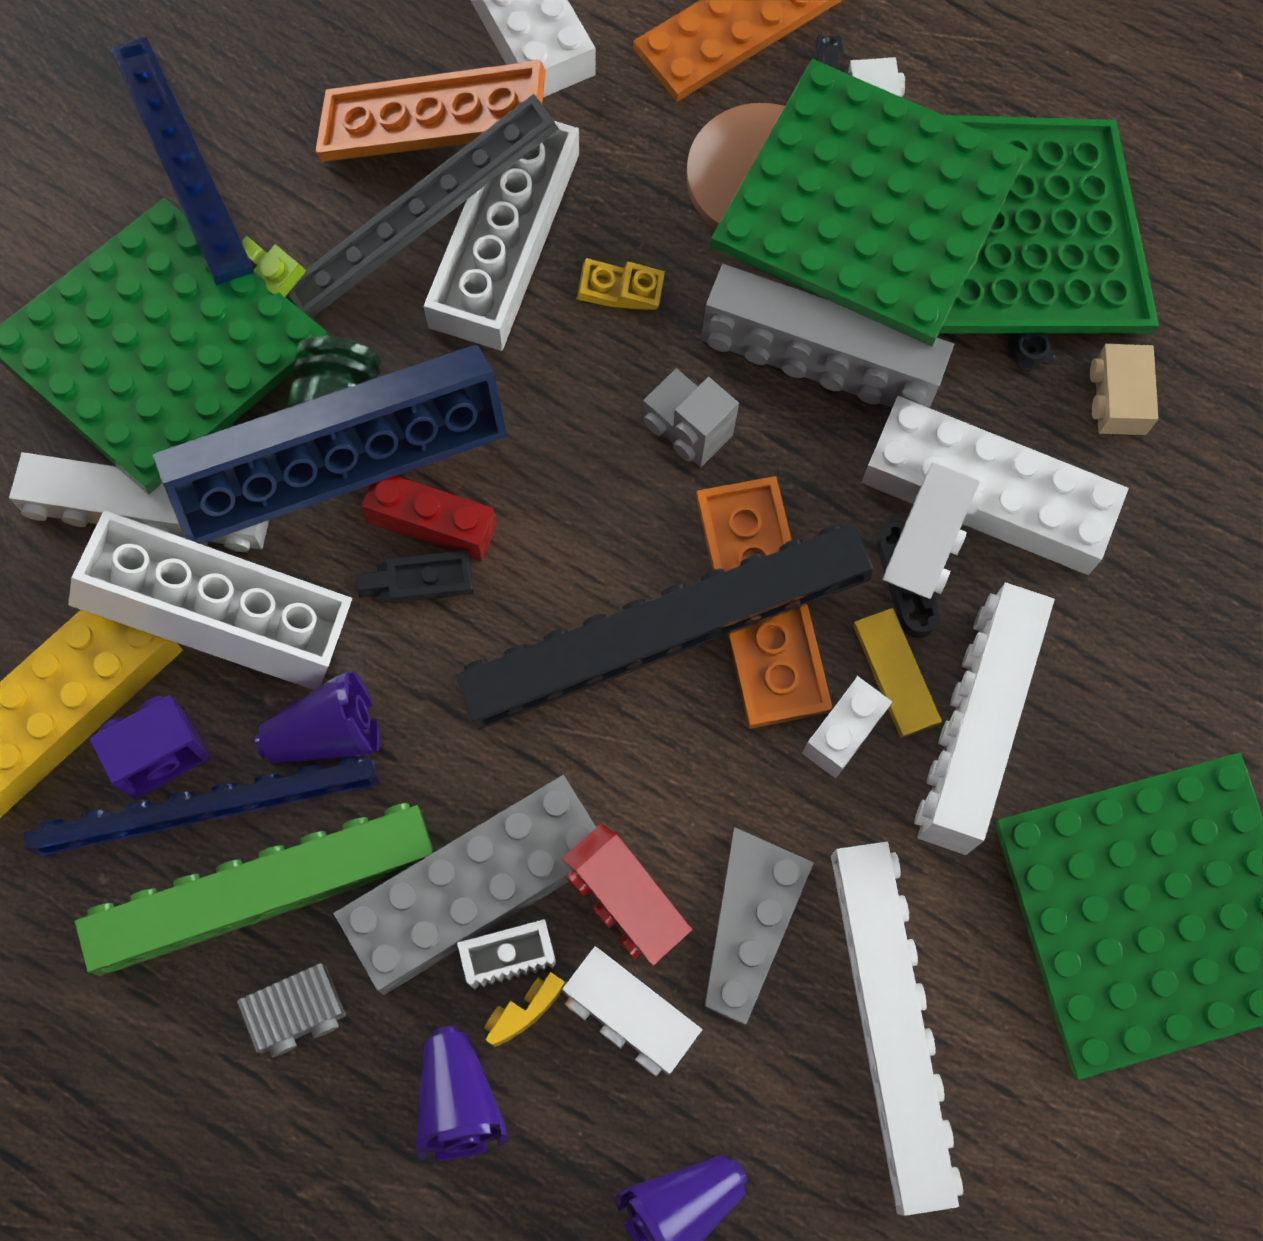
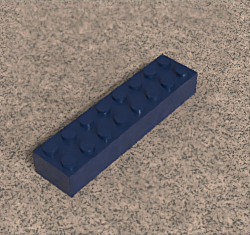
(332, 445)

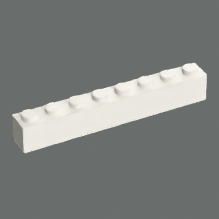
(895, 1031)

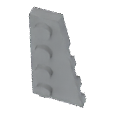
(753, 916)

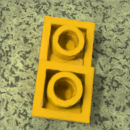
(620, 287)
(513, 1020)

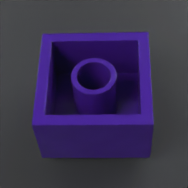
(149, 747)

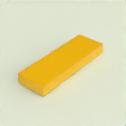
(897, 673)

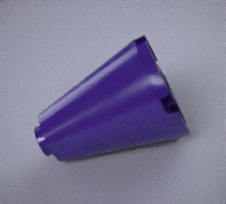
(322, 725)
(455, 1100)
(683, 1202)

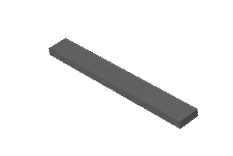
(423, 206)

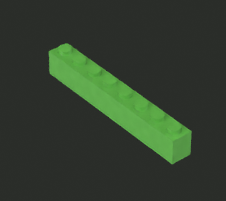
(253, 890)

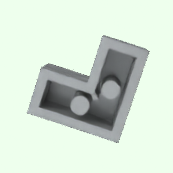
(691, 416)

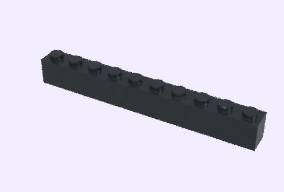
(664, 625)

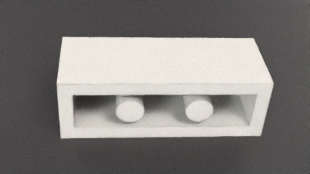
(933, 531)
(630, 1012)

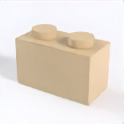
(1125, 389)

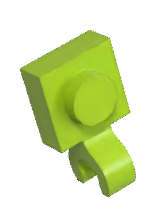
(274, 267)

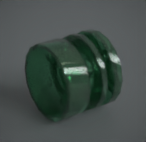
(330, 366)

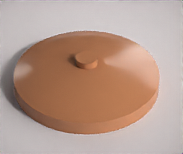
(725, 154)

